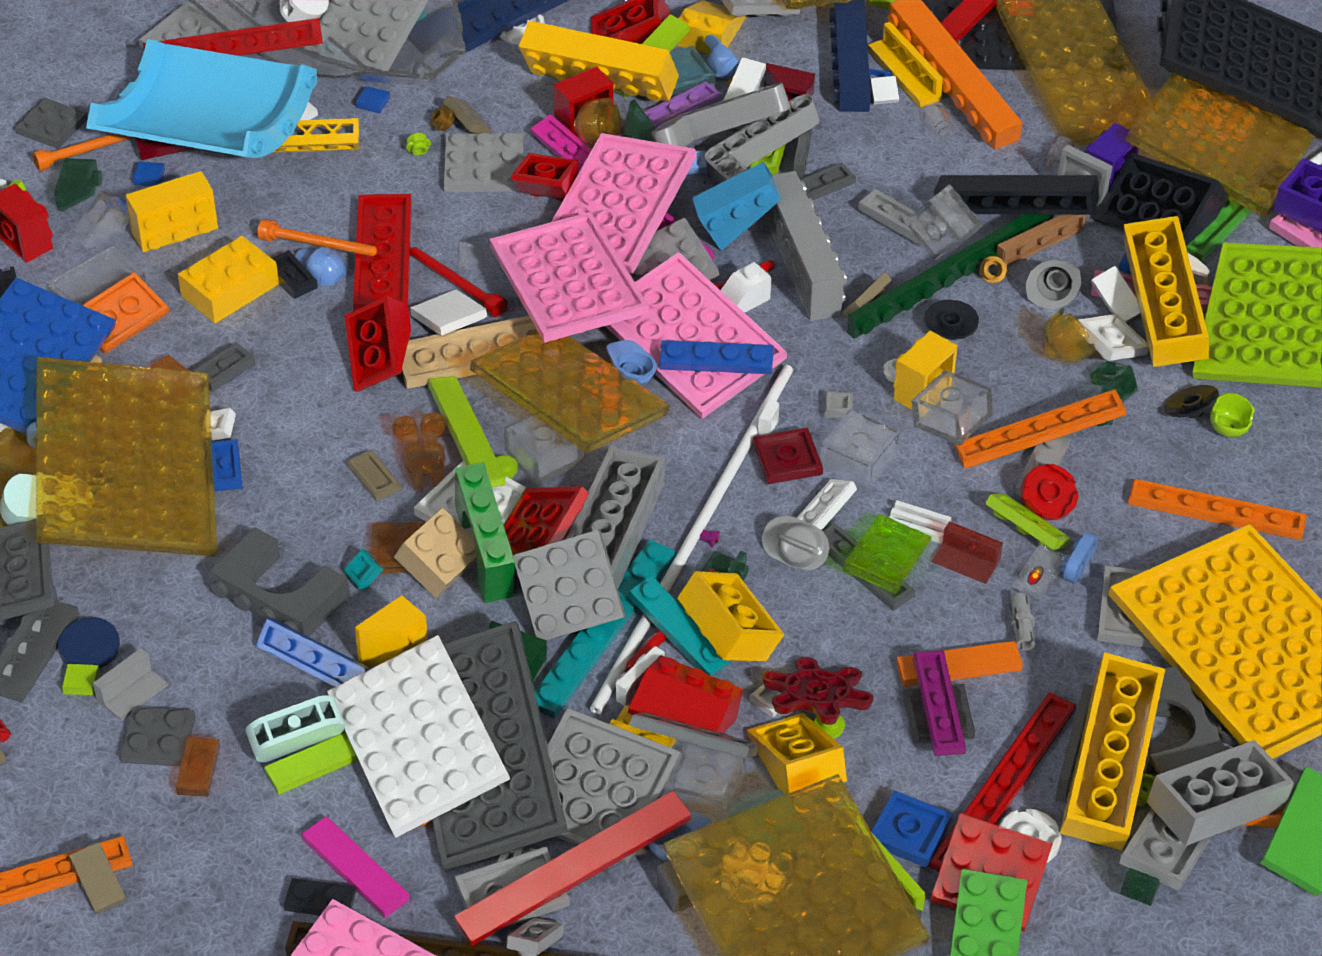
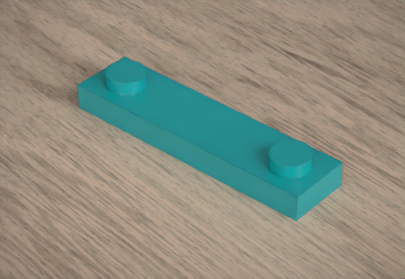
(676, 625)

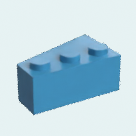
(736, 204)

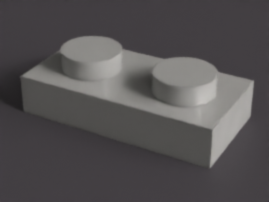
(534, 936)

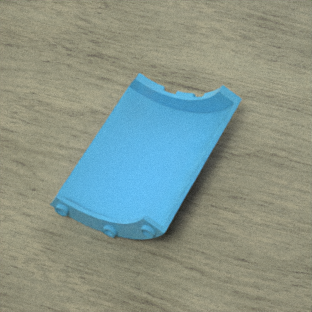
(209, 101)

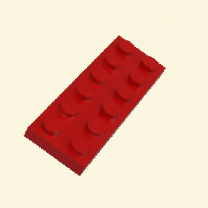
(386, 224)

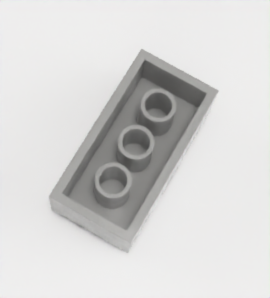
(1220, 792)

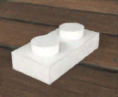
(629, 682)

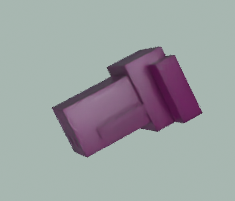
(710, 537)

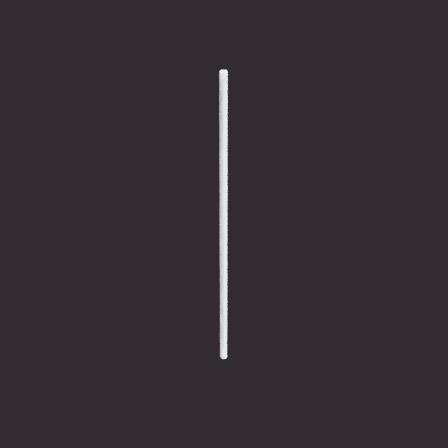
(690, 541)

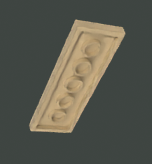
(452, 353)

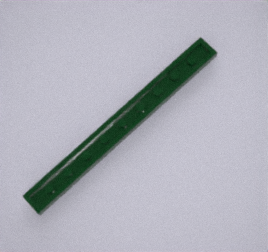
(937, 277)

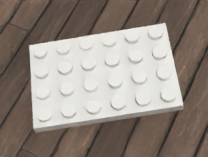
(418, 736)

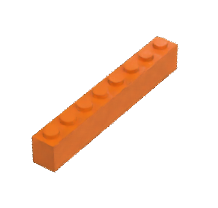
(961, 77)

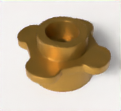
(442, 118)

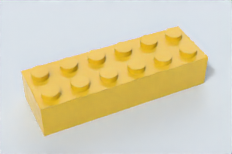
(629, 65)
(1166, 291)
(1112, 751)

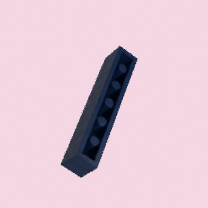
(851, 57)

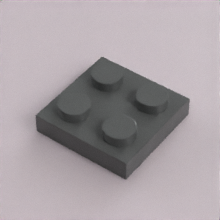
(51, 123)
(157, 736)

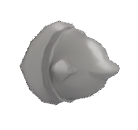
(1053, 284)

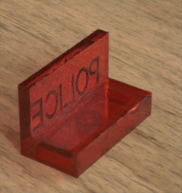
(968, 552)

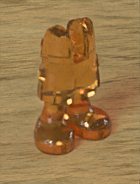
(423, 458)

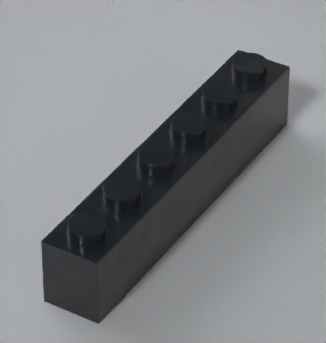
(1025, 193)

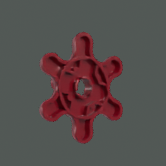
(831, 688)

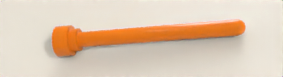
(44, 159)
(270, 230)

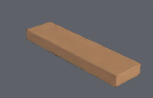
(1040, 238)

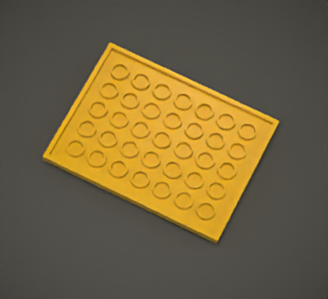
(1239, 635)

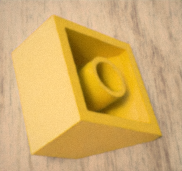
(390, 632)

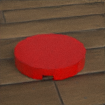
(1049, 492)

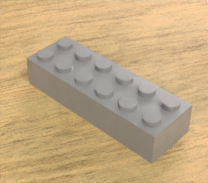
(806, 249)
(621, 503)

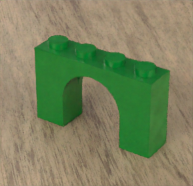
(480, 512)

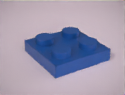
(911, 828)

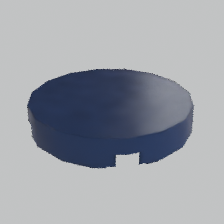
(89, 642)

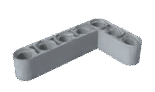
(722, 116)
(760, 139)

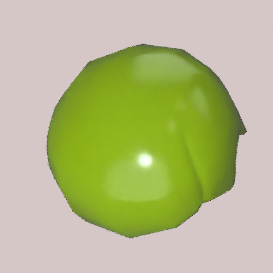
(1232, 410)

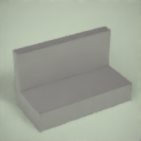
(128, 685)

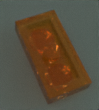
(198, 766)

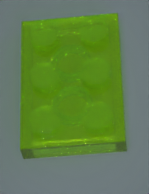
(887, 553)

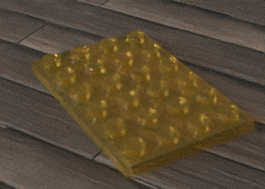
(570, 389)

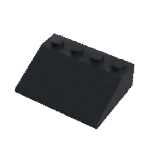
(1159, 190)

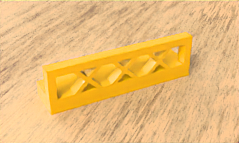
(909, 67)
(323, 142)

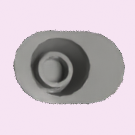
(795, 543)

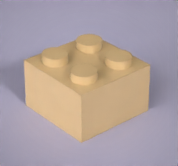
(438, 552)

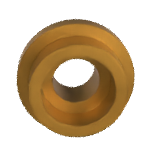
(1002, 269)

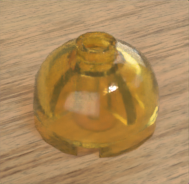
(595, 118)
(1065, 339)

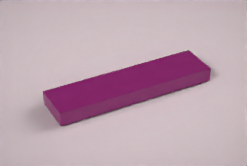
(939, 703)

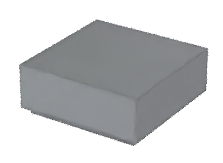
(837, 404)

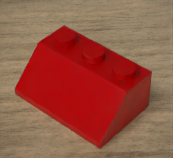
(687, 696)

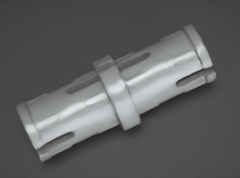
(1022, 621)

